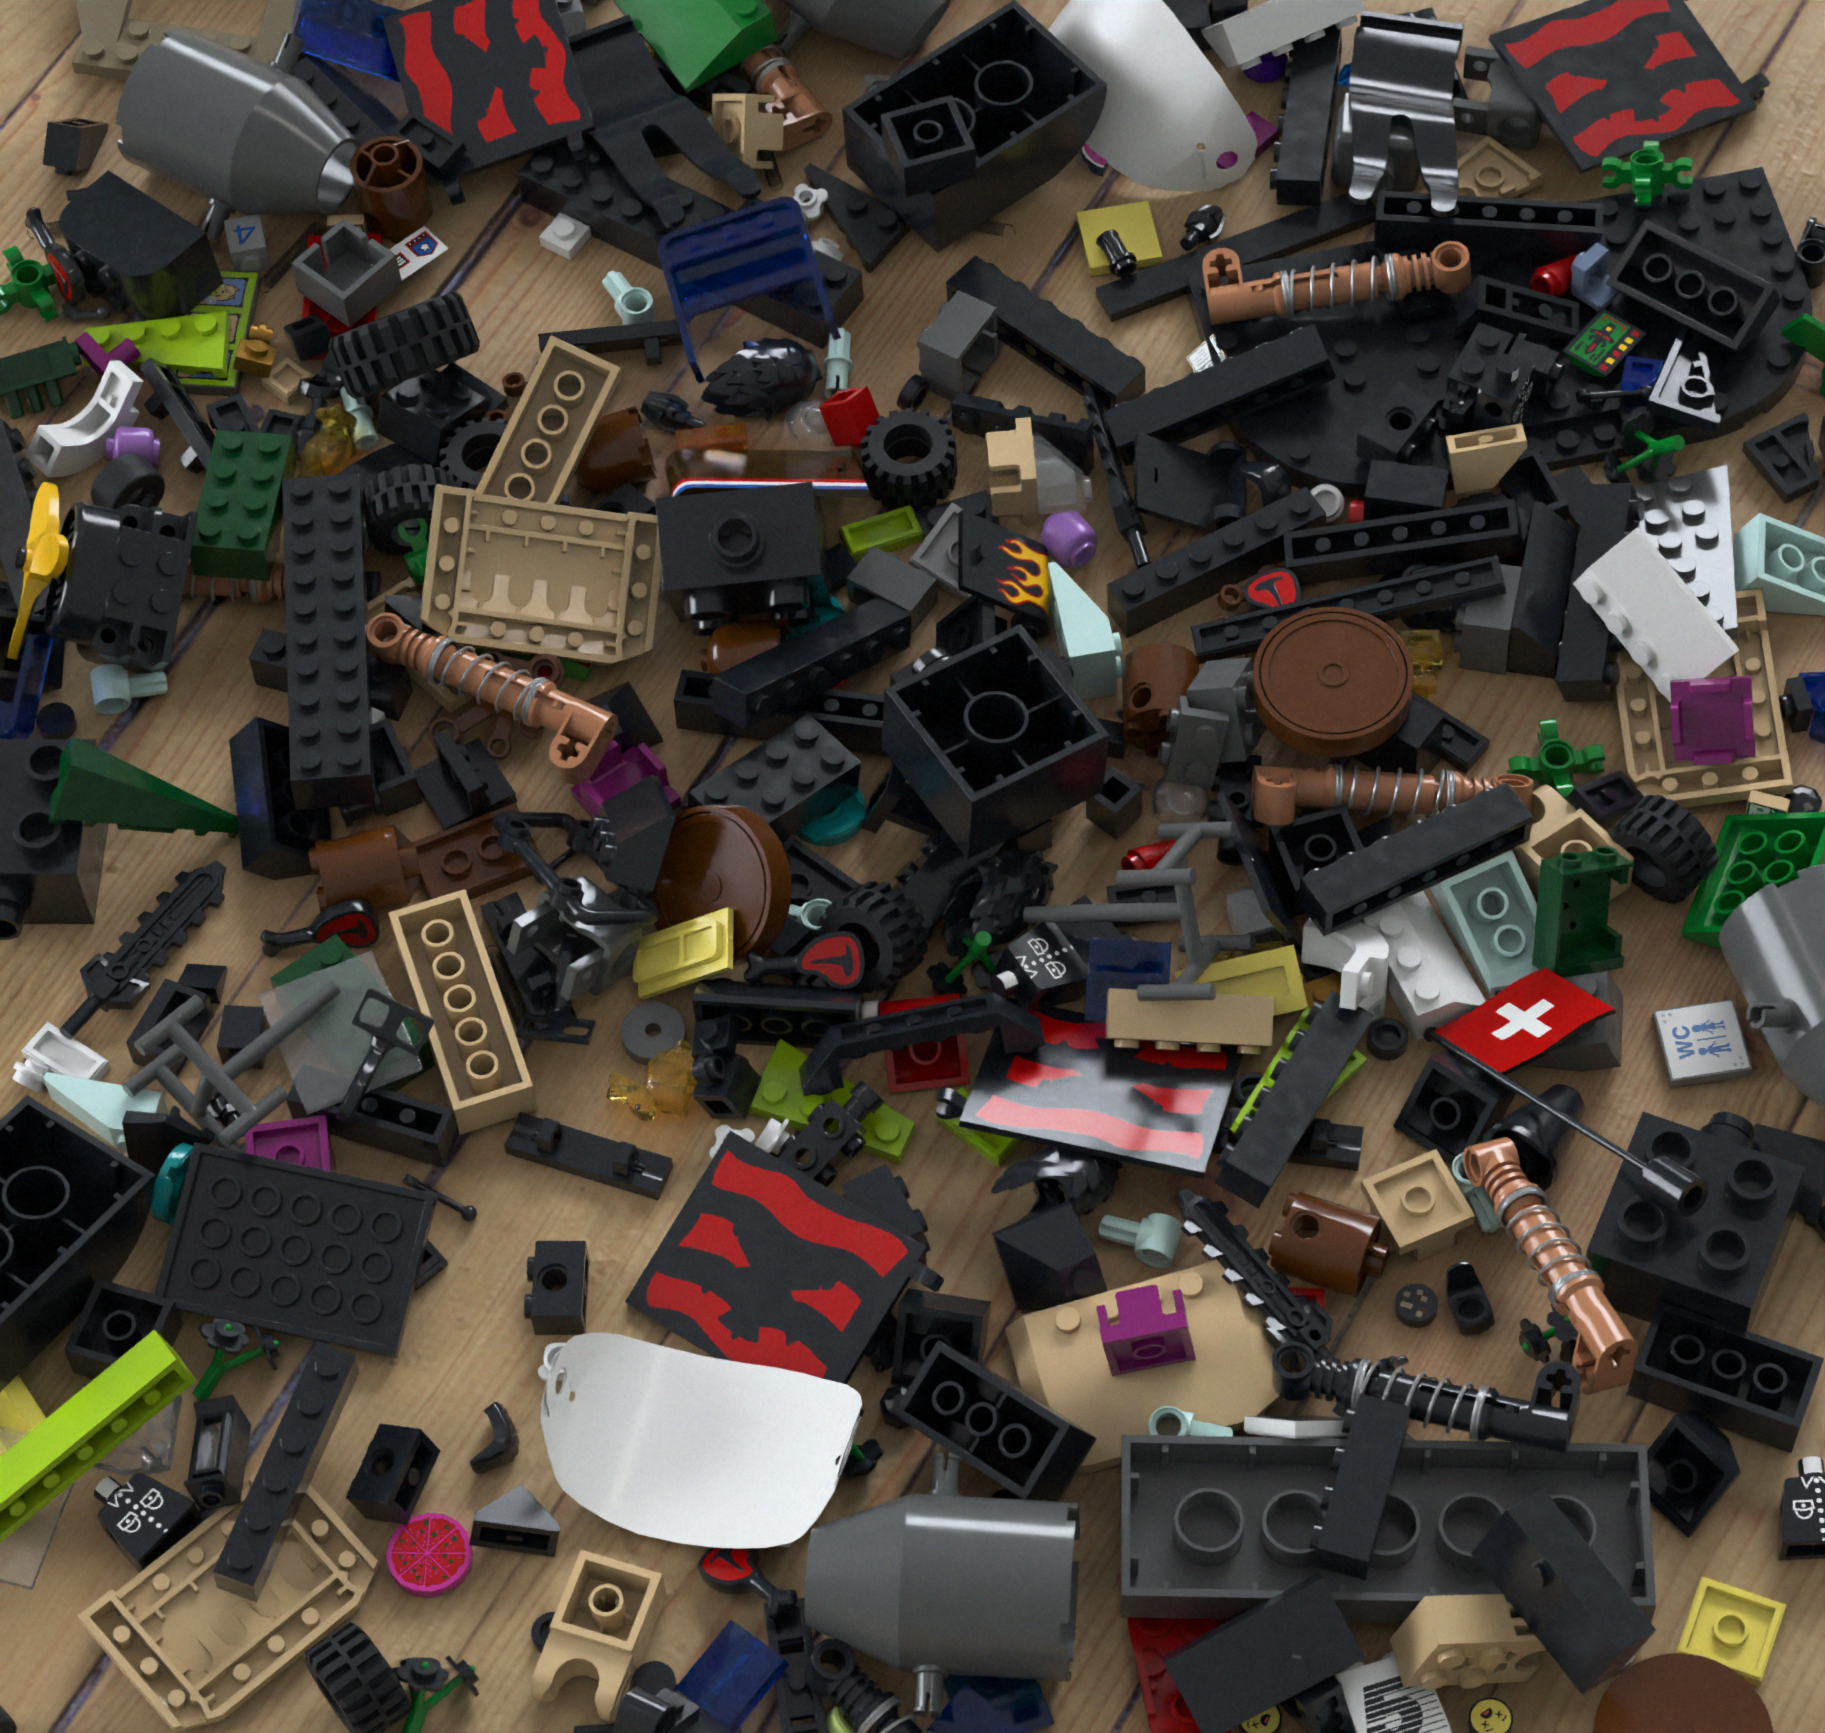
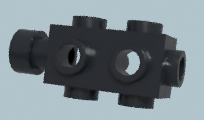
(1235, 781)
(828, 1148)

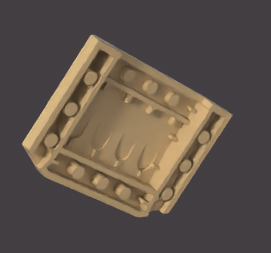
(541, 577)
(1648, 731)
(1066, 1367)
(208, 1650)

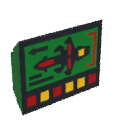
(1603, 343)

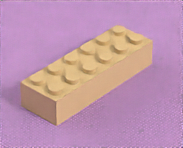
(551, 425)
(471, 1027)

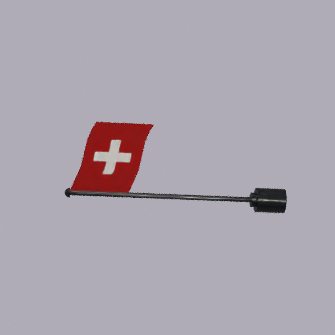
(1529, 1023)

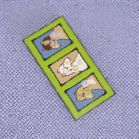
(239, 298)

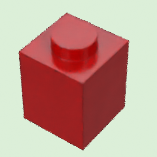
(849, 415)

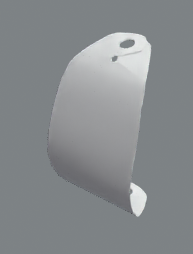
(1158, 96)
(695, 1442)

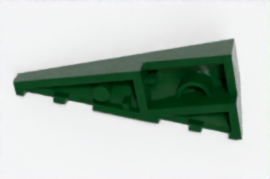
(108, 790)

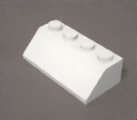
(1275, 26)
(1654, 613)
(1424, 966)

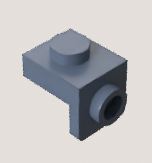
(1590, 277)

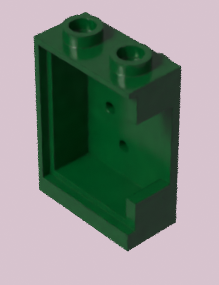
(36, 368)
(1574, 910)

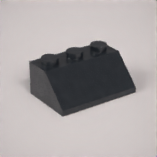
(633, 834)

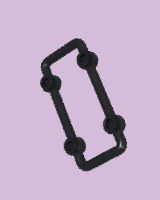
(567, 892)

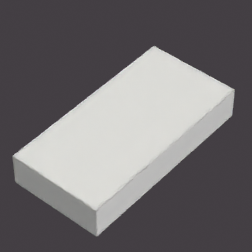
(65, 1055)

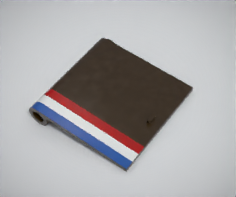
(733, 469)

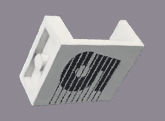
(1384, 1706)

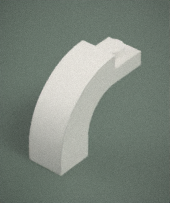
(82, 440)
(1356, 953)

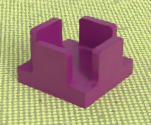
(1712, 719)
(620, 772)
(294, 1141)
(1145, 1334)

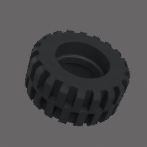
(404, 345)

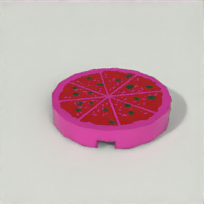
(429, 1555)

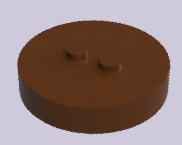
(1332, 681)
(722, 861)
(1681, 1697)

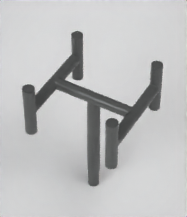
(1168, 872)
(217, 1078)

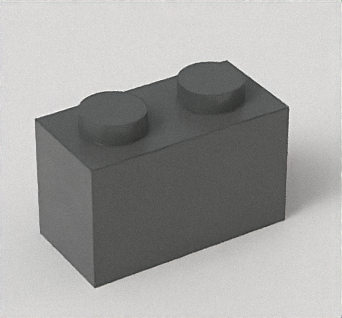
(894, 581)

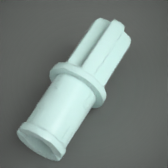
(837, 363)
(365, 434)

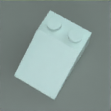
(1783, 563)
(1084, 637)
(1491, 919)

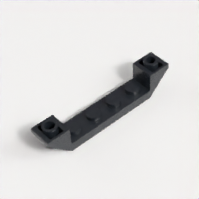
(933, 1023)

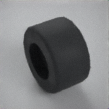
(128, 481)

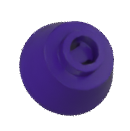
(1269, 70)

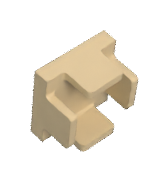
(745, 128)
(1017, 492)
(1418, 1206)

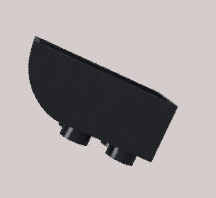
(1022, 105)
(64, 1221)

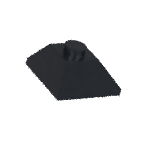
(633, 720)
(1049, 1259)
(1690, 1470)

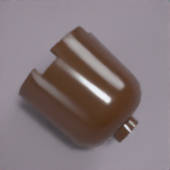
(616, 454)
(740, 641)

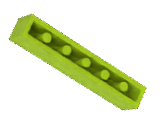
(88, 1428)

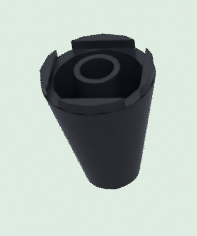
(1540, 1136)

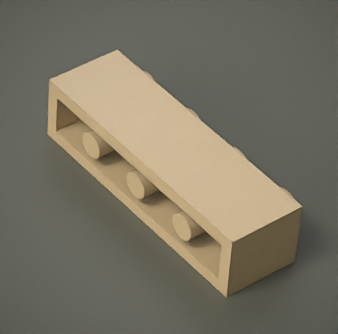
(1226, 1020)

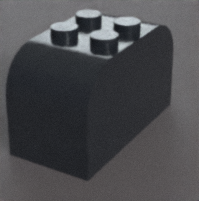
(138, 251)
(994, 1425)

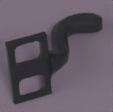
(560, 1016)
(382, 1040)

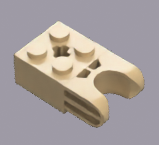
(1561, 830)
(600, 1642)
(1465, 1643)

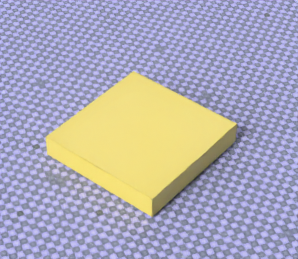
(1135, 229)
(1732, 1628)

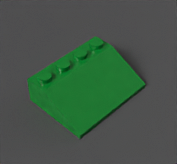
(701, 36)
(1750, 856)

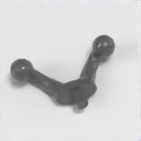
(76, 315)

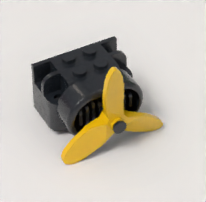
(109, 577)

